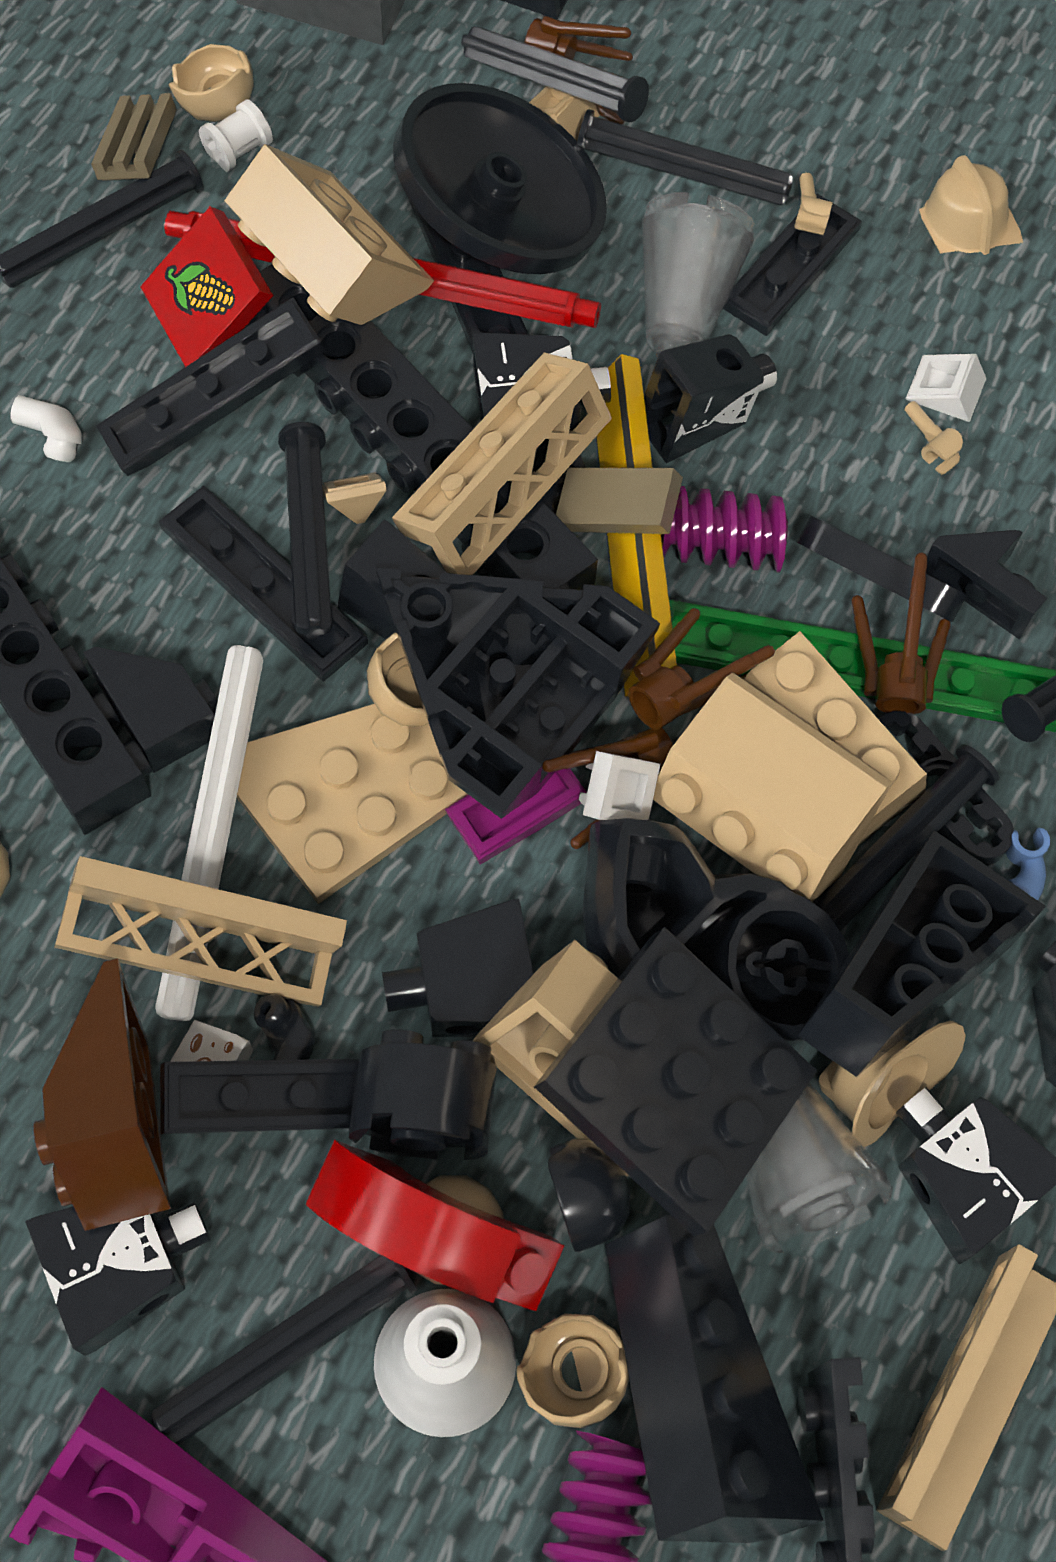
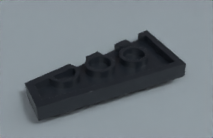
(841, 1455)

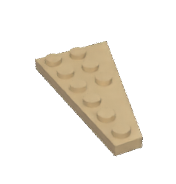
(344, 793)

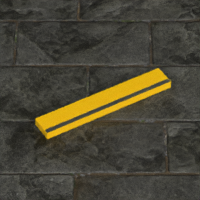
(634, 557)

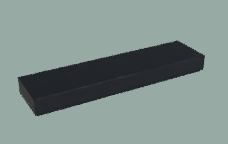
(211, 388)
(257, 579)

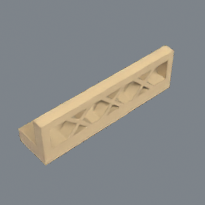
(503, 451)
(206, 908)
(972, 1400)

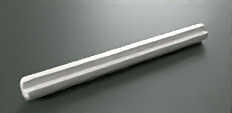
(214, 811)

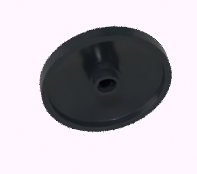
(499, 178)

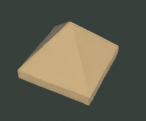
(355, 495)

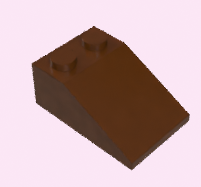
(104, 1112)

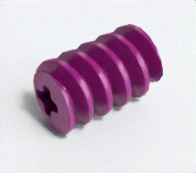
(728, 528)
(600, 1503)

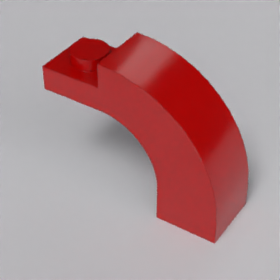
(431, 1231)

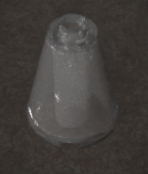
(690, 265)
(813, 1178)

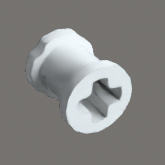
(236, 135)

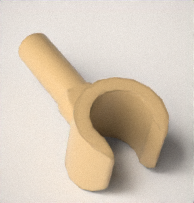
(813, 211)
(941, 443)

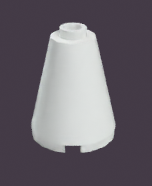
(452, 1392)

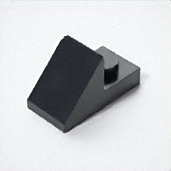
(975, 567)

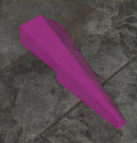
(140, 1493)

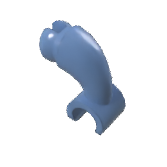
(1032, 864)

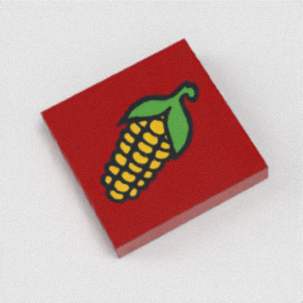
(206, 287)

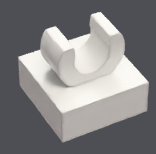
(620, 787)

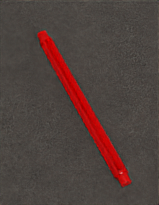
(457, 285)

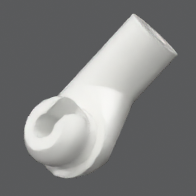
(53, 422)

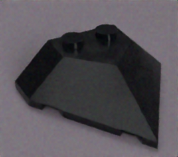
(512, 671)

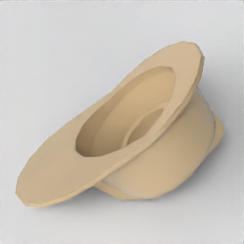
(970, 210)
(893, 1079)

